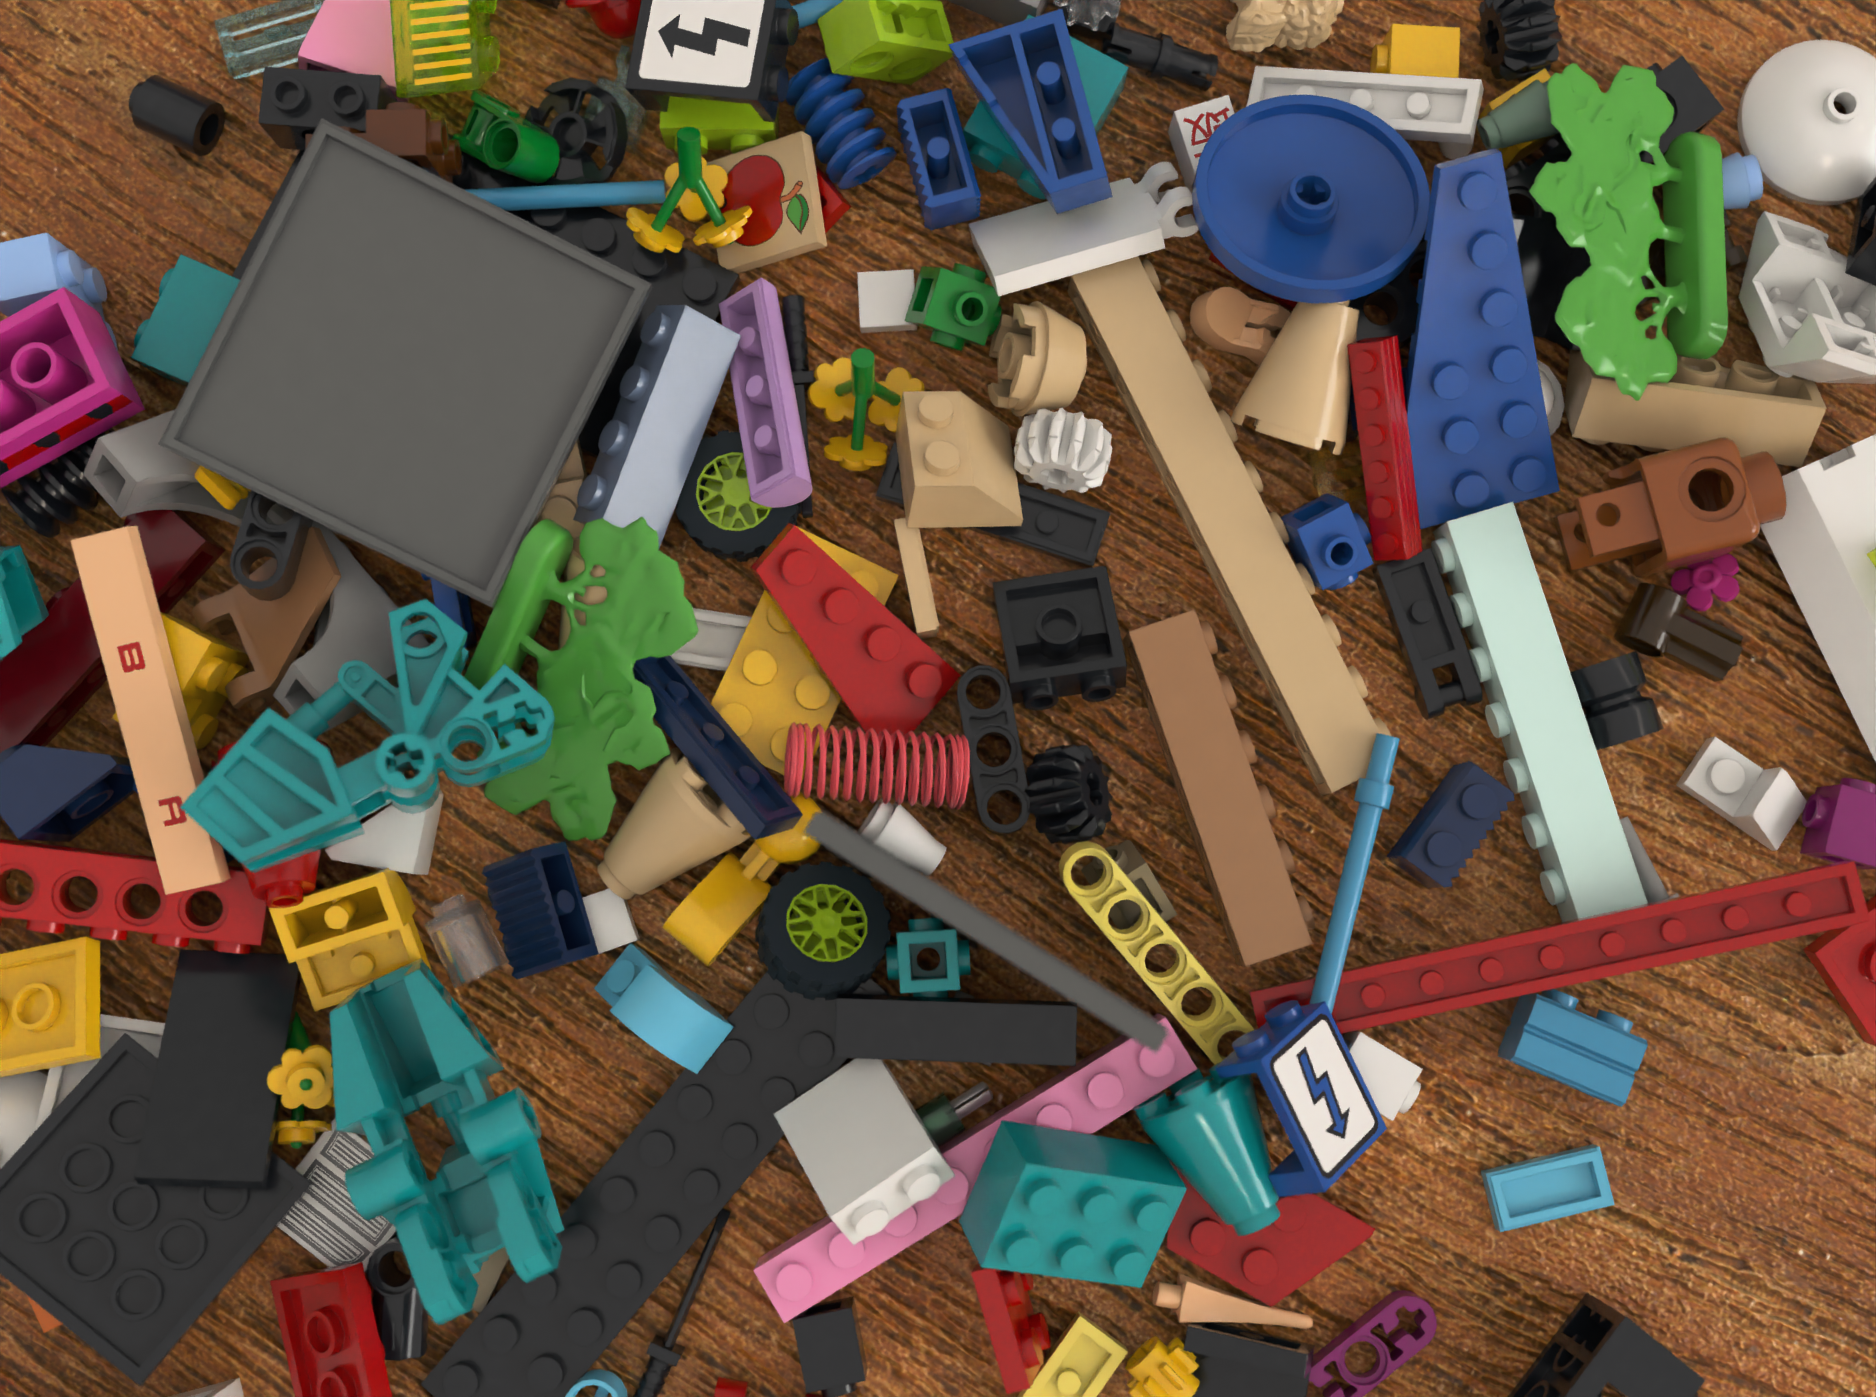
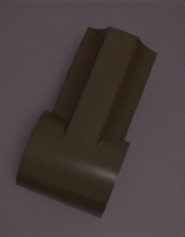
(1663, 626)

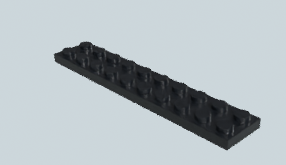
(649, 1202)

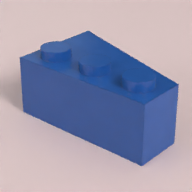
(1039, 103)

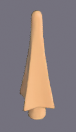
(1203, 1303)

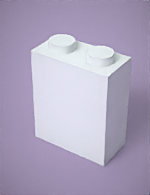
(863, 1147)

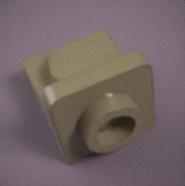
(1127, 912)

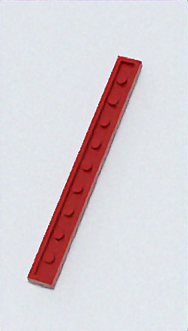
(1587, 948)

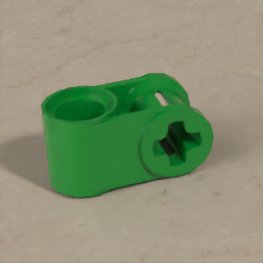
(507, 140)

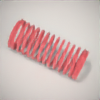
(953, 775)

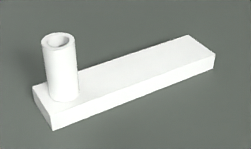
(1411, 104)

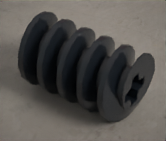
(56, 491)

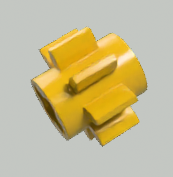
(1162, 1370)

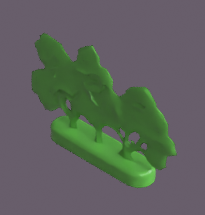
(1609, 209)
(590, 681)

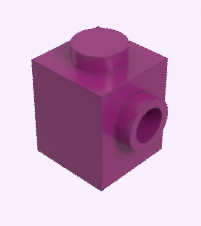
(1842, 823)

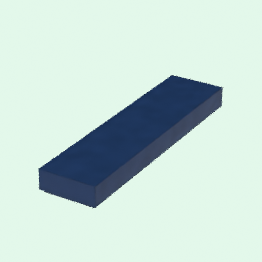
(716, 750)

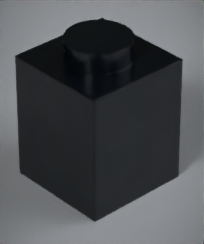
(831, 1347)

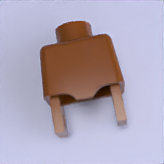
(1654, 519)

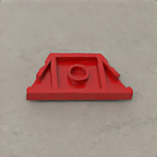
(1273, 1259)

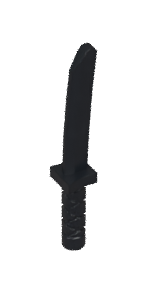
(795, 335)
(665, 1350)

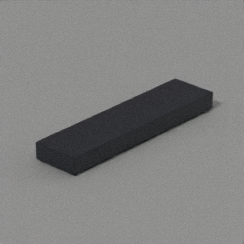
(1048, 526)
(956, 1029)

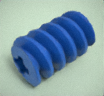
(836, 126)

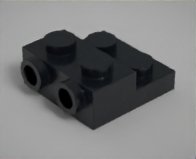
(1060, 637)

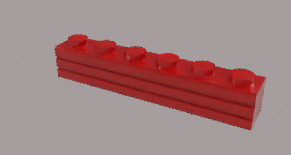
(1385, 448)

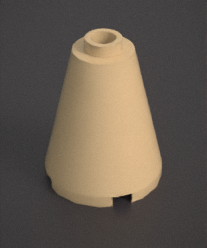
(1305, 378)

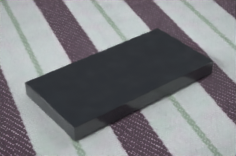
(210, 1095)

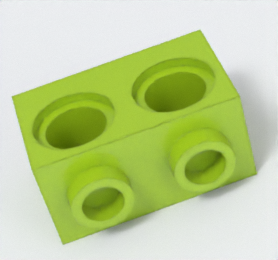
(886, 38)

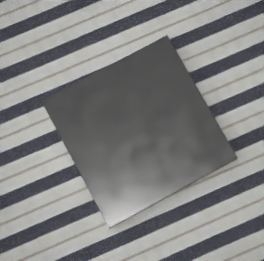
(406, 363)
(987, 931)

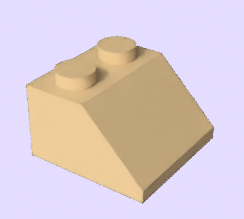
(955, 463)

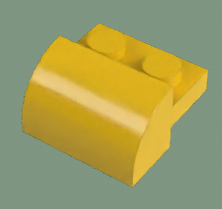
(350, 935)

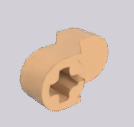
(1237, 323)

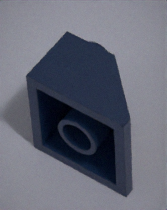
(59, 791)

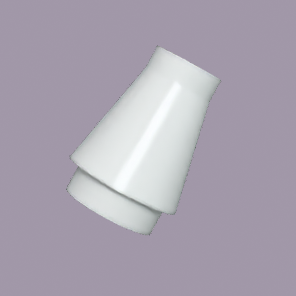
(902, 836)

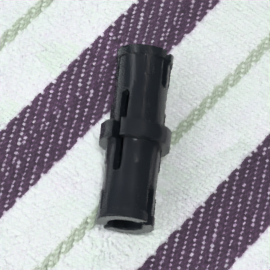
(1159, 56)

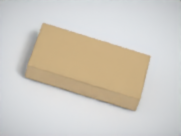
(917, 579)

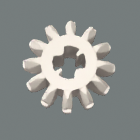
(1062, 450)

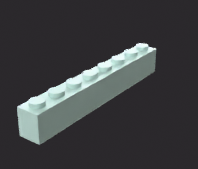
(1537, 715)

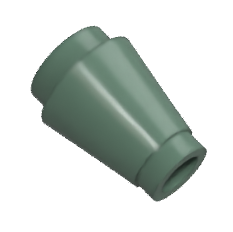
(1518, 119)

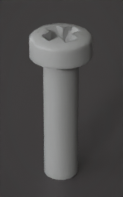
(1649, 879)

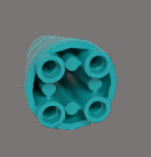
(1218, 1144)

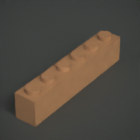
(1218, 790)

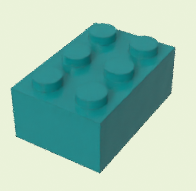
(1071, 1205)

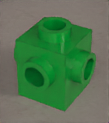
(954, 306)

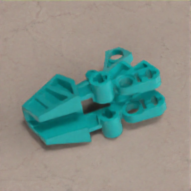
(287, 797)
(413, 1046)

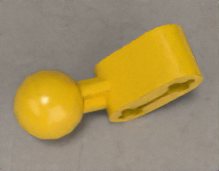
(738, 888)

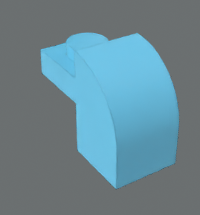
(662, 1009)

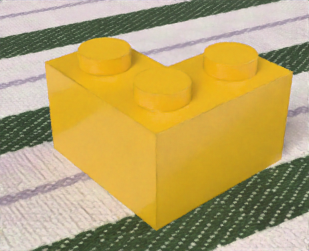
(203, 671)

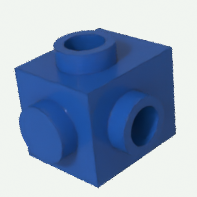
(1328, 541)

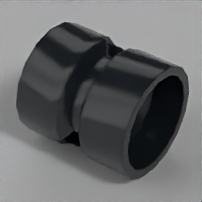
(1614, 701)

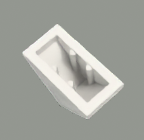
(393, 841)

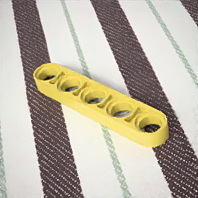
(1141, 937)

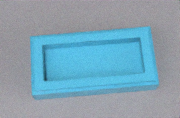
(1547, 1187)

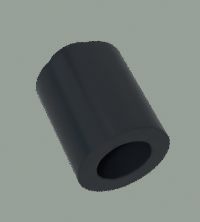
(177, 115)

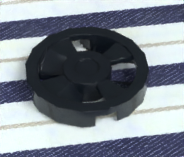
(578, 135)

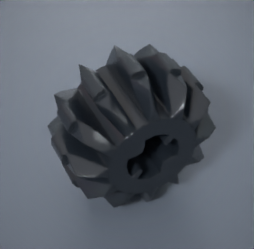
(1518, 37)
(1068, 794)

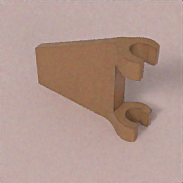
(275, 628)

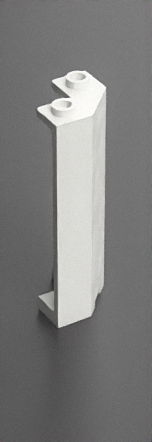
(1826, 564)

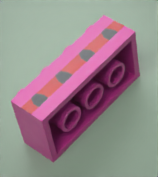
(57, 383)

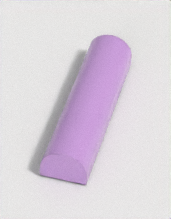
(766, 398)

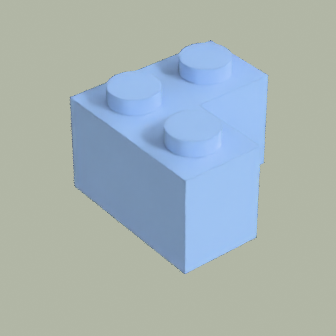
(42, 265)

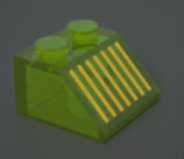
(442, 45)

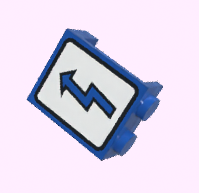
(1312, 1092)

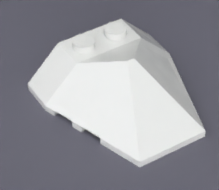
(1806, 307)

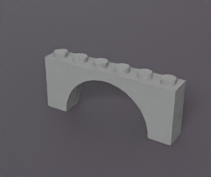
(355, 623)

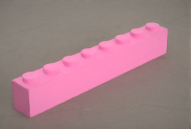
(1075, 1100)

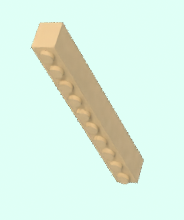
(1228, 520)

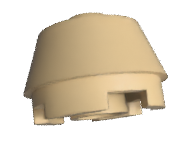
(1038, 360)

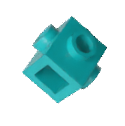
(922, 934)

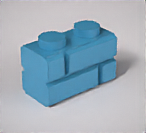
(1574, 1047)

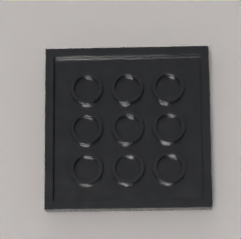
(120, 1257)

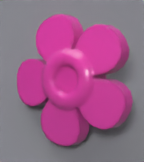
(1707, 579)

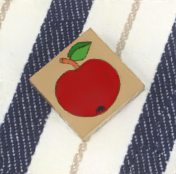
(785, 201)

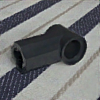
(397, 1305)

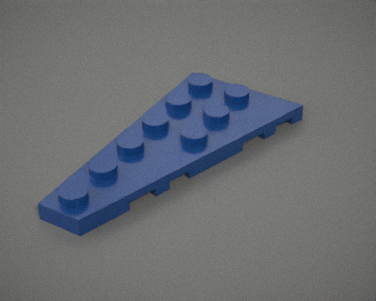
(1473, 358)

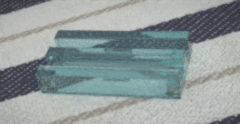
(275, 46)

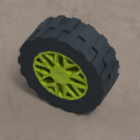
(718, 503)
(822, 931)

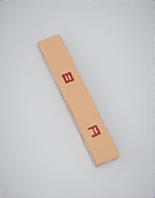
(148, 704)

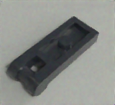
(1427, 633)

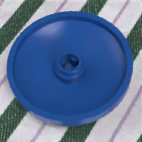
(1310, 198)

